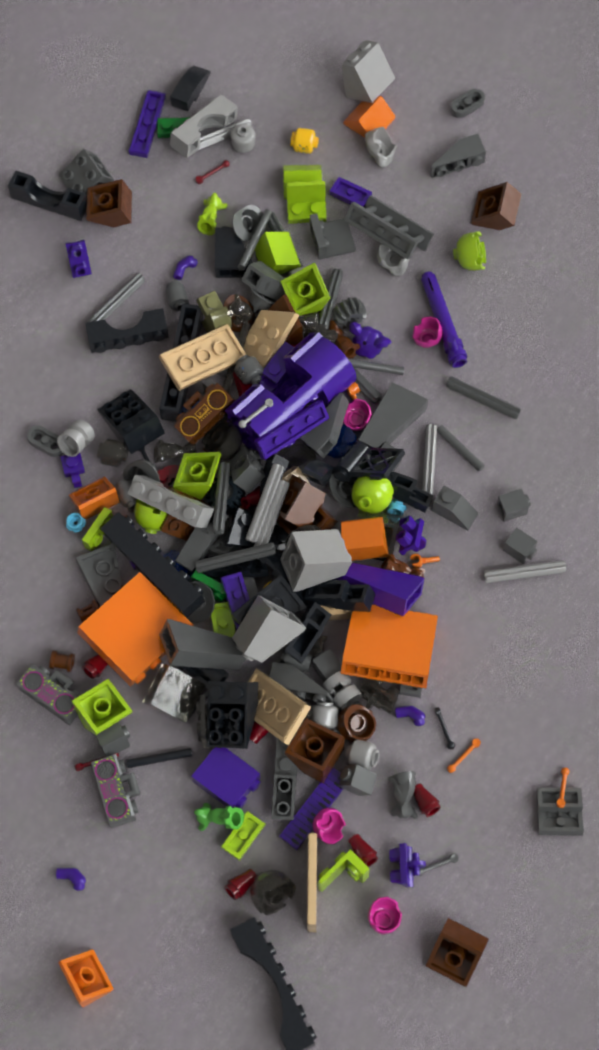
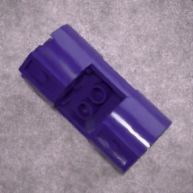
(315, 373)

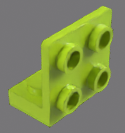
(305, 200)
(356, 870)

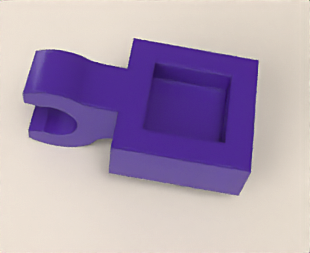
(73, 467)

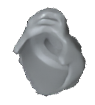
(380, 146)
(391, 260)

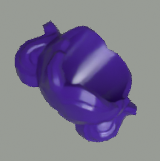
(374, 340)

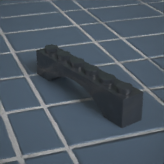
(252, 944)

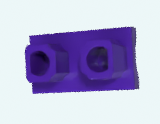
(78, 258)
(411, 536)
(409, 865)

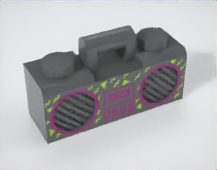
(43, 689)
(110, 782)

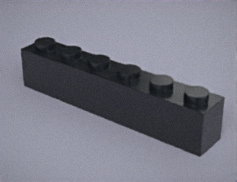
(188, 329)
(153, 564)

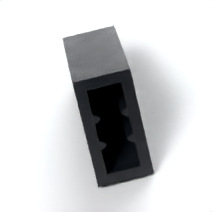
(228, 253)

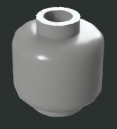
(243, 138)
(325, 714)
(362, 754)

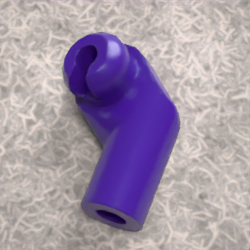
(182, 265)
(412, 712)
(73, 875)

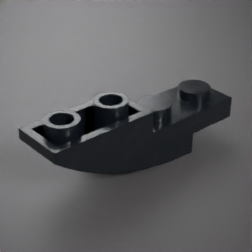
(406, 491)

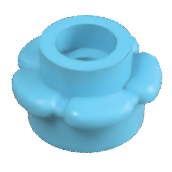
(396, 507)
(71, 519)

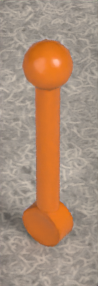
(475, 744)
(561, 802)

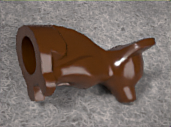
(343, 342)
(394, 564)

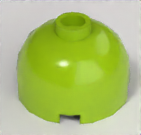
(470, 251)
(372, 495)
(148, 517)

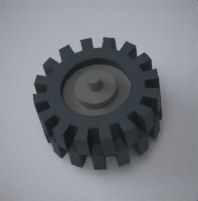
(234, 496)

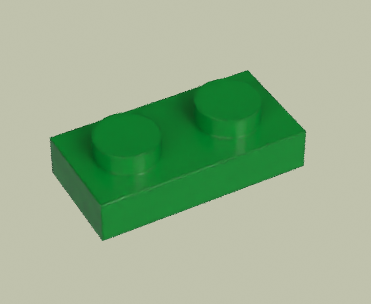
(166, 126)
(214, 585)

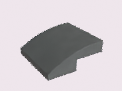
(560, 820)

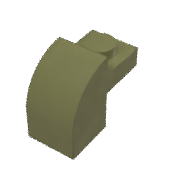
(214, 312)

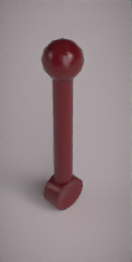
(199, 179)
(80, 766)

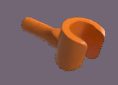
(353, 390)
(422, 560)

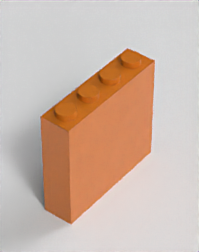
(129, 628)
(390, 646)

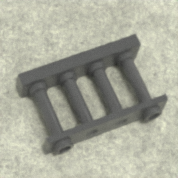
(389, 227)

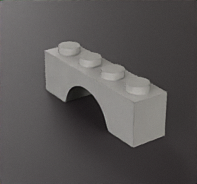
(218, 113)
(176, 505)

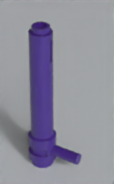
(452, 344)

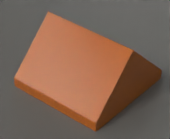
(370, 116)
(94, 497)
(365, 538)
(86, 977)

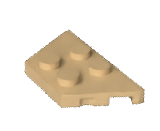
(268, 334)

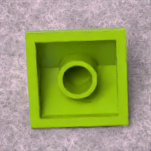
(301, 173)
(277, 252)
(306, 290)
(197, 473)
(101, 707)

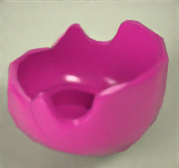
(428, 332)
(357, 415)
(329, 825)
(384, 915)

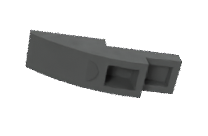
(284, 784)

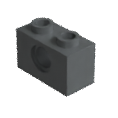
(246, 469)

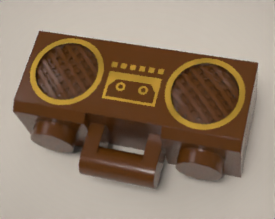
(205, 414)

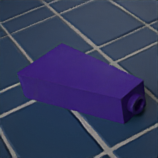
(393, 589)

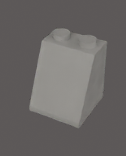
(366, 72)
(314, 558)
(266, 630)

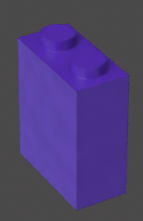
(226, 777)

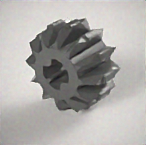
(349, 311)

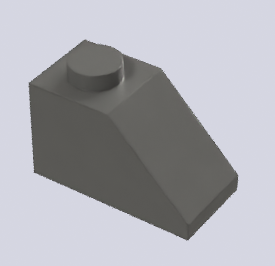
(454, 508)

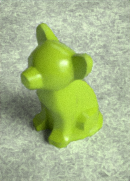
(207, 220)

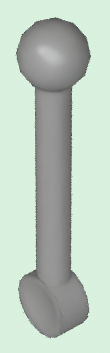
(268, 403)

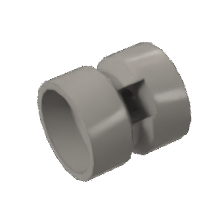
(75, 438)
(346, 695)

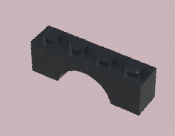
(28, 190)
(150, 328)

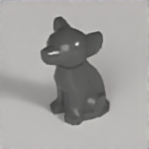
(403, 791)

